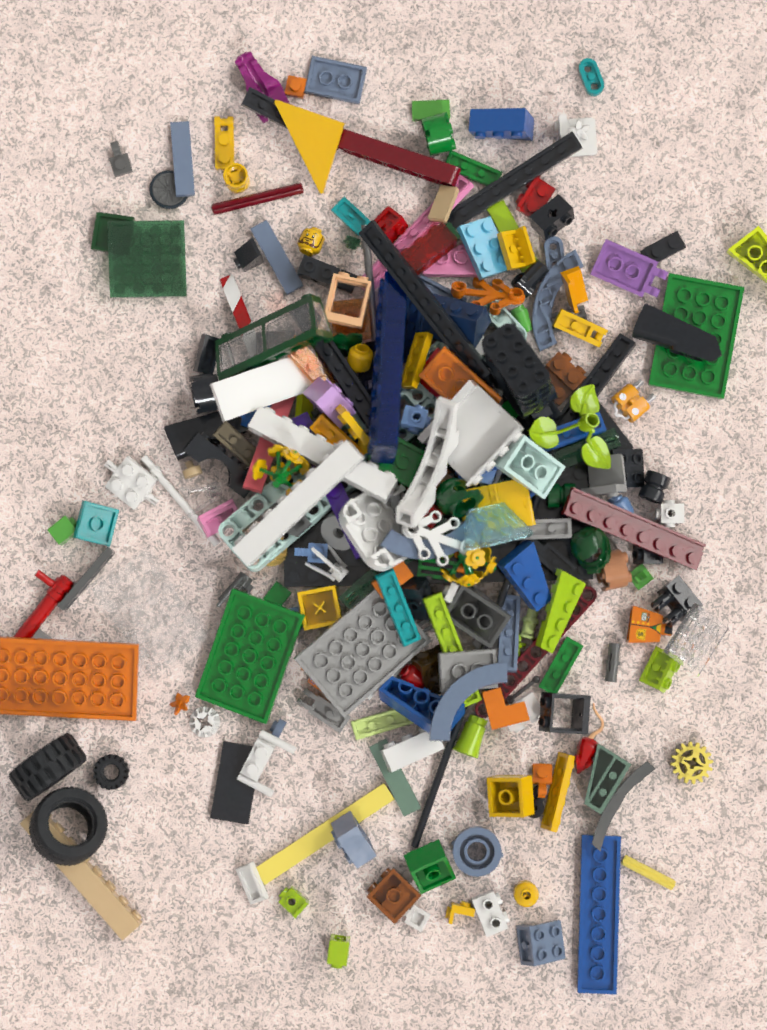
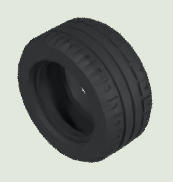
(87, 806)

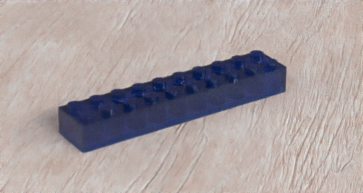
(387, 372)

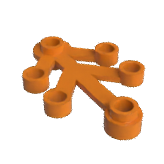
(489, 293)

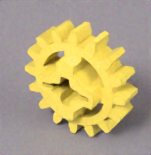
(694, 753)

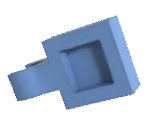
(312, 557)

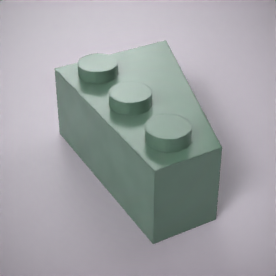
(605, 778)

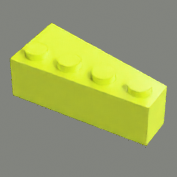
(752, 252)

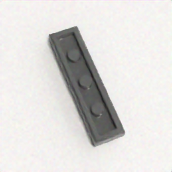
(86, 579)

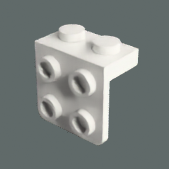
(589, 145)

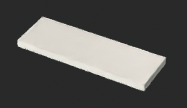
(259, 388)

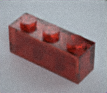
(430, 248)

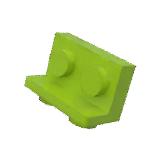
(659, 670)

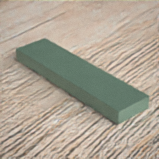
(396, 781)

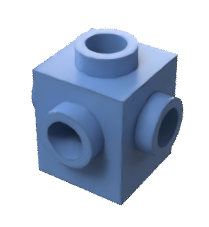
(409, 419)

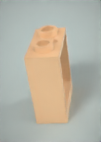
(360, 281)

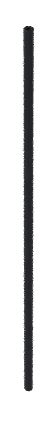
(454, 732)

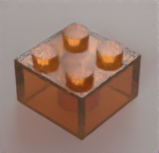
(351, 308)

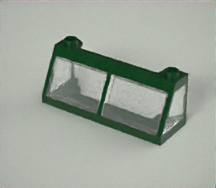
(273, 337)

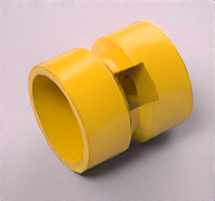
(236, 178)

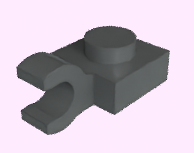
(120, 162)

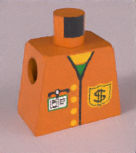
(646, 626)

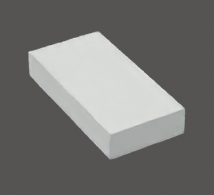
(252, 883)

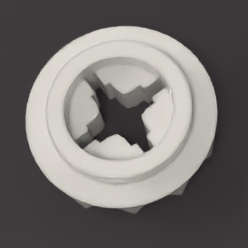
(213, 719)

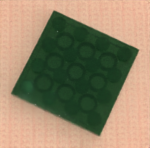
(147, 259)

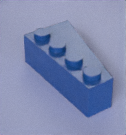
(413, 702)

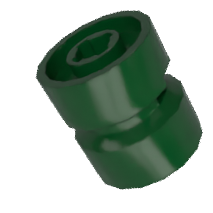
(558, 495)

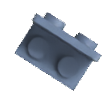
(540, 943)

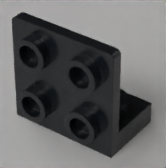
(633, 466)

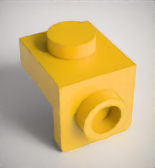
(463, 908)

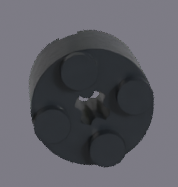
(202, 392)

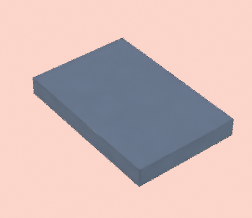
(335, 80)

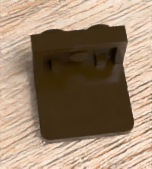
(427, 664)

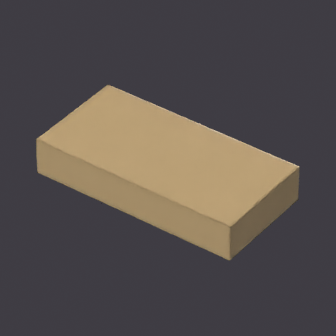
(443, 203)

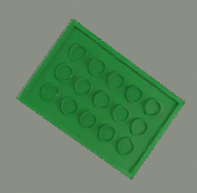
(711, 308)
(250, 656)

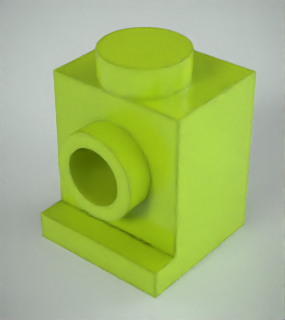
(298, 907)

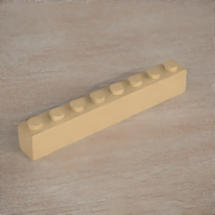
(95, 888)

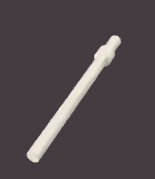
(157, 472)

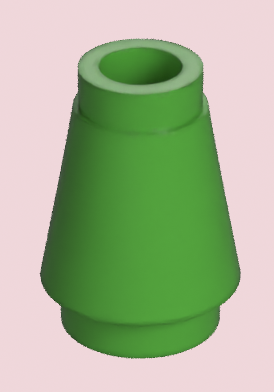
(522, 316)

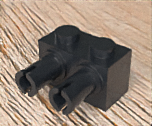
(678, 598)

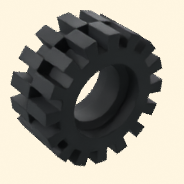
(99, 774)

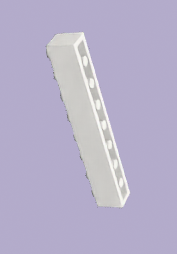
(313, 448)
(298, 502)

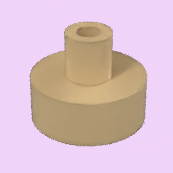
(191, 470)

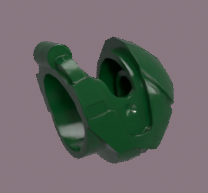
(451, 496)
(586, 543)

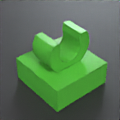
(640, 576)

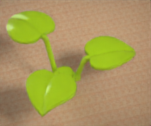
(585, 402)

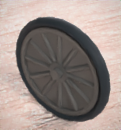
(163, 191)

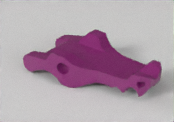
(259, 80)

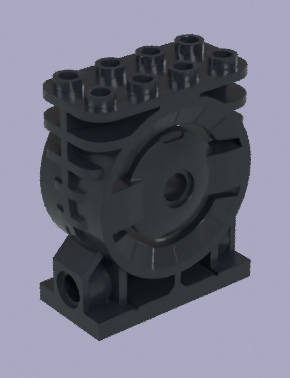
(520, 375)

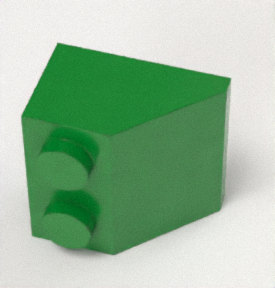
(429, 866)

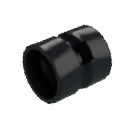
(654, 487)

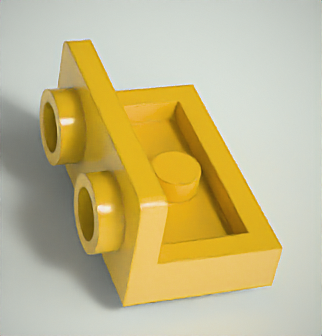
(516, 248)

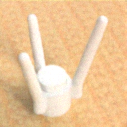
(337, 571)

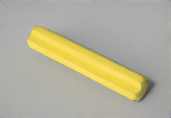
(648, 872)

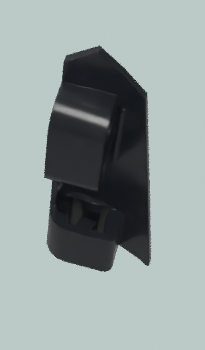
(676, 335)
(182, 432)

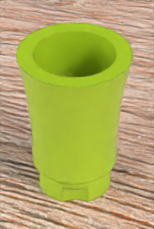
(471, 736)

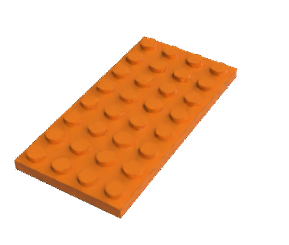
(69, 678)

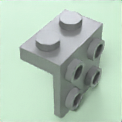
(607, 481)

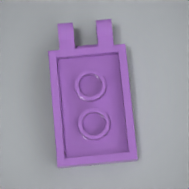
(627, 269)

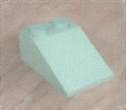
(530, 466)

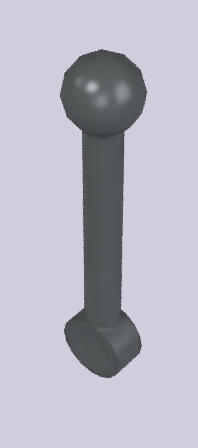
(510, 699)

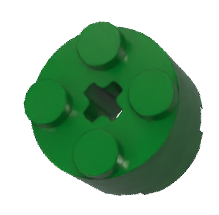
(438, 133)

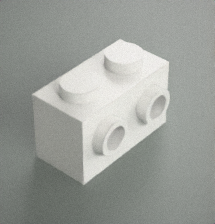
(490, 913)

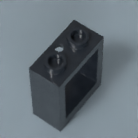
(580, 706)

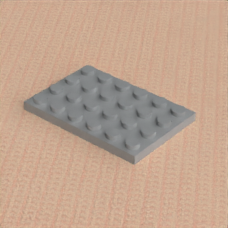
(357, 654)

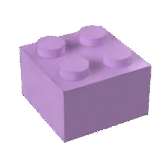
(327, 397)

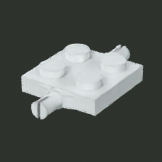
(131, 482)

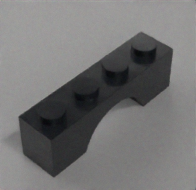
(201, 448)

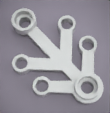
(434, 537)

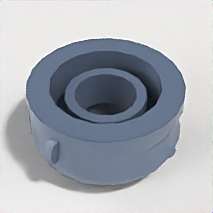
(488, 862)

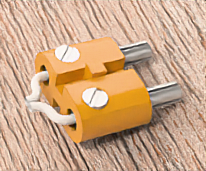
(630, 402)

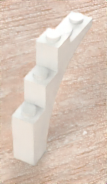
(433, 466)

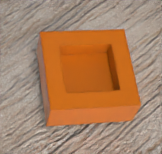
(295, 86)

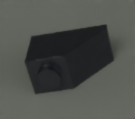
(248, 256)

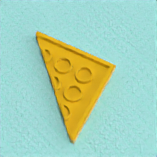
(315, 139)

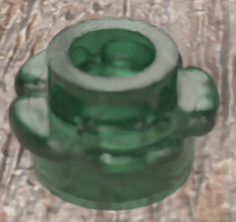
(352, 242)

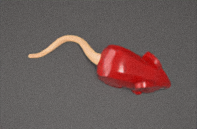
(586, 748)

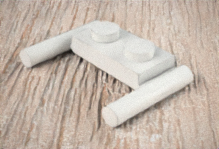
(258, 759)

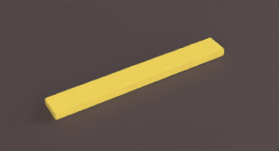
(321, 835)

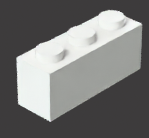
(409, 750)

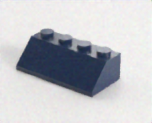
(469, 317)

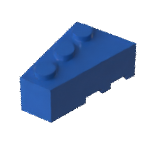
(501, 123)
(526, 575)

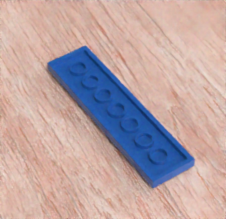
(599, 916)

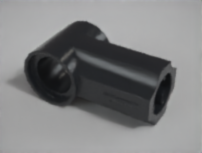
(528, 279)

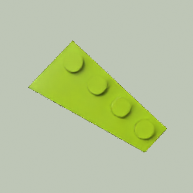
(563, 601)

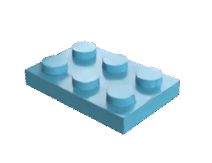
(483, 247)

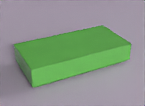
(428, 108)

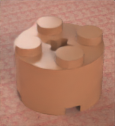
(615, 572)

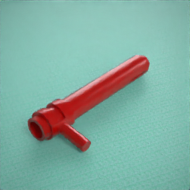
(55, 594)

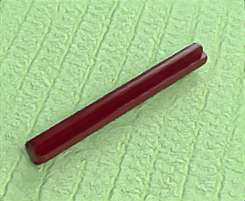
(257, 198)

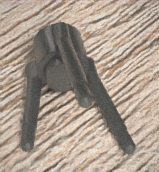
(241, 582)

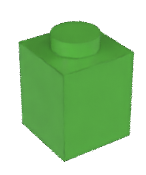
(63, 530)

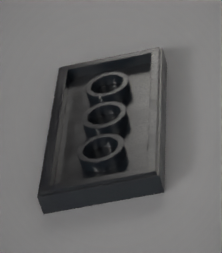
(231, 797)

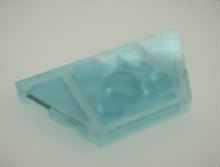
(493, 526)

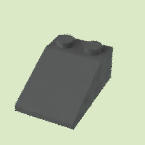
(478, 615)

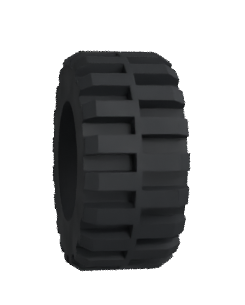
(47, 766)

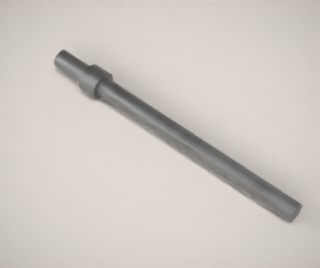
(369, 274)

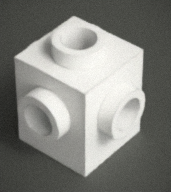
(676, 510)

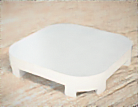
(367, 524)

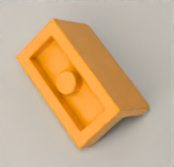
(574, 287)

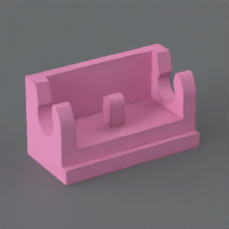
(213, 518)

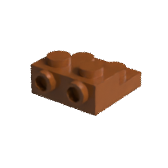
(564, 376)
(393, 894)

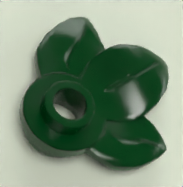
(345, 342)

